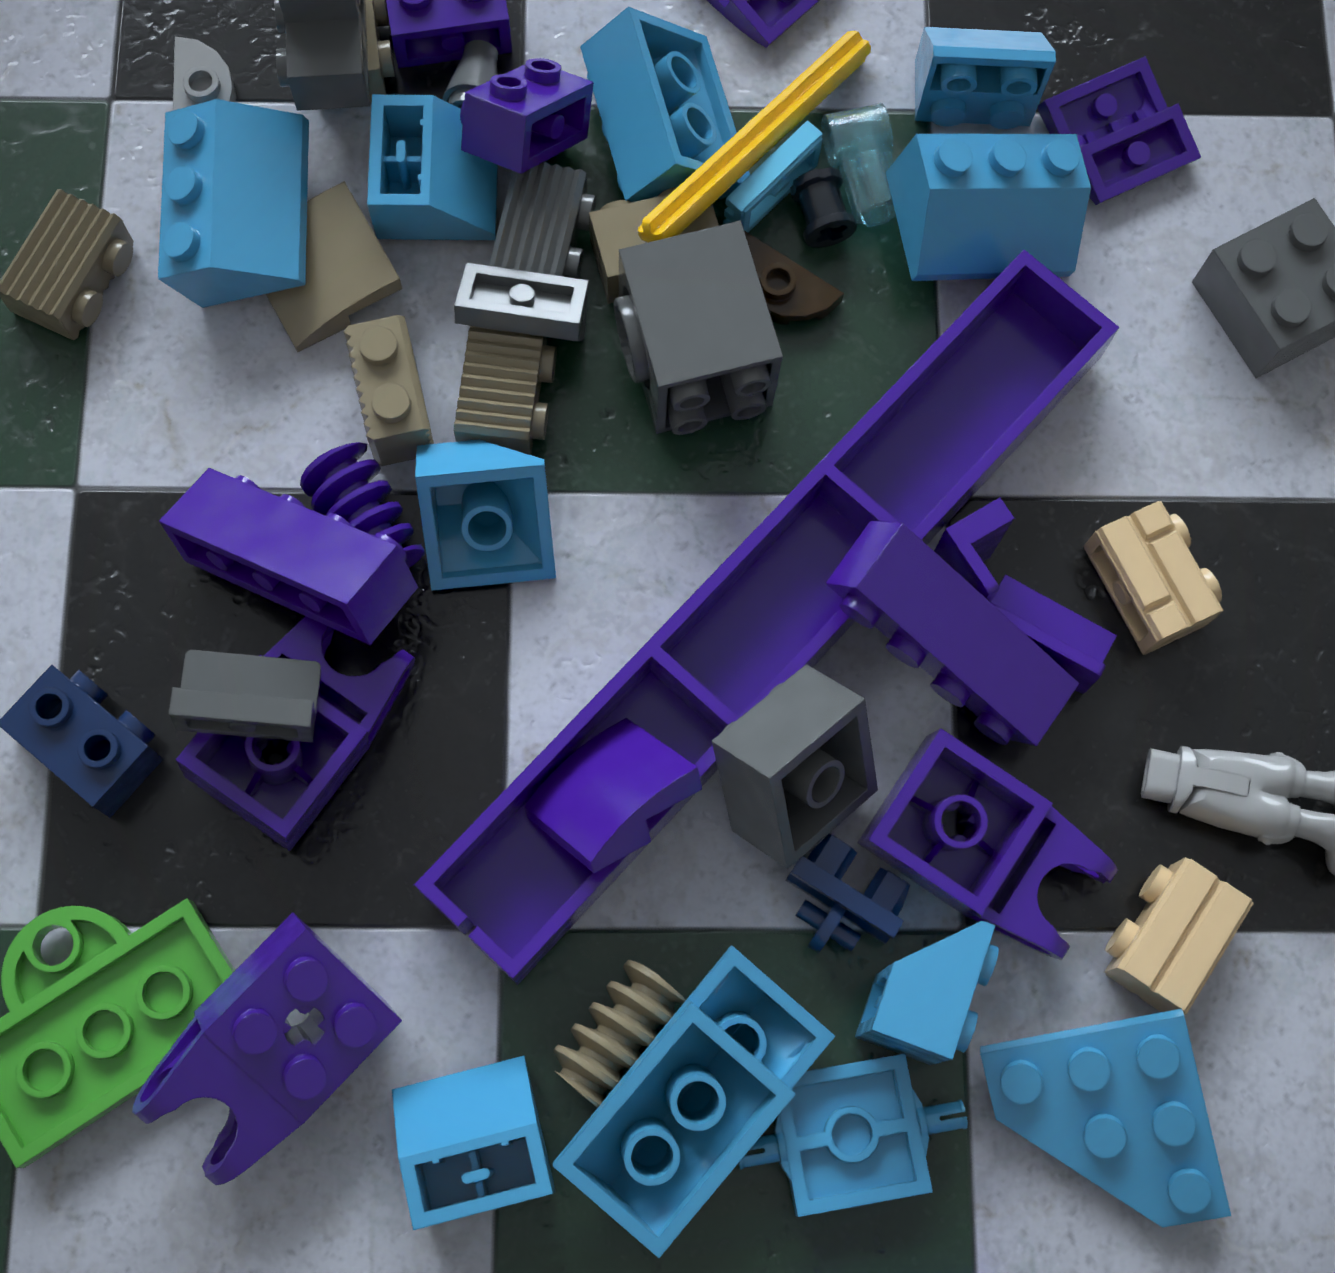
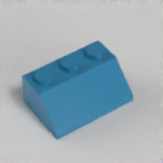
(657, 101)
(985, 198)
(233, 201)

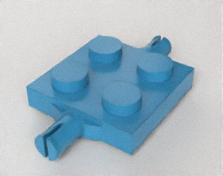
(854, 1136)

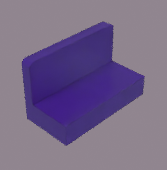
(973, 541)
(1061, 633)

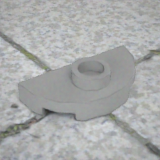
(199, 74)

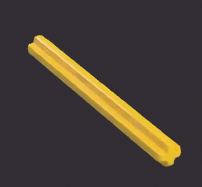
(755, 139)

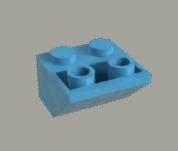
(981, 76)
(421, 177)
(925, 998)
(470, 1143)

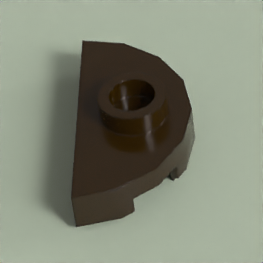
(789, 288)

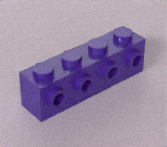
(291, 554)
(951, 633)

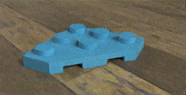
(1118, 1110)

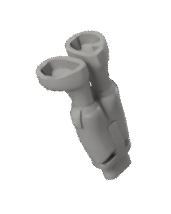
(1244, 794)

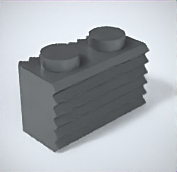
(543, 221)

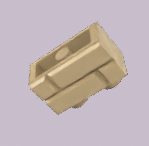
(1154, 576)
(1176, 935)

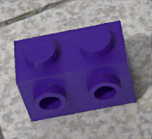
(440, 29)
(526, 115)

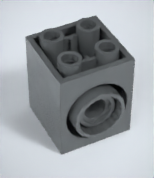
(697, 328)

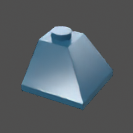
(483, 514)

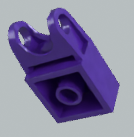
(291, 794)
(1006, 843)
(255, 1060)

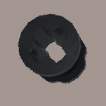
(823, 207)

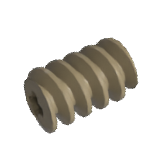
(618, 1033)

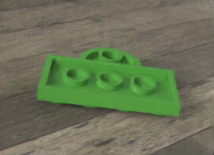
(98, 1022)

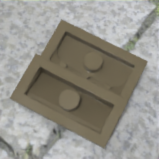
(342, 271)

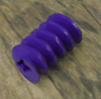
(343, 488)

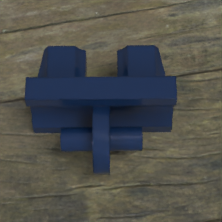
(873, 911)

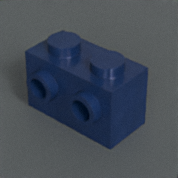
(80, 740)

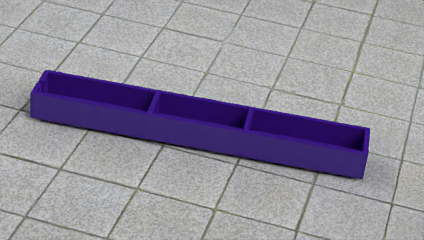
(769, 603)

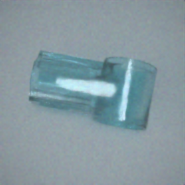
(862, 148)

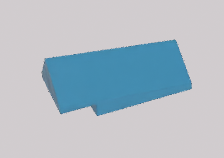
(694, 1102)

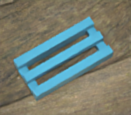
(774, 177)

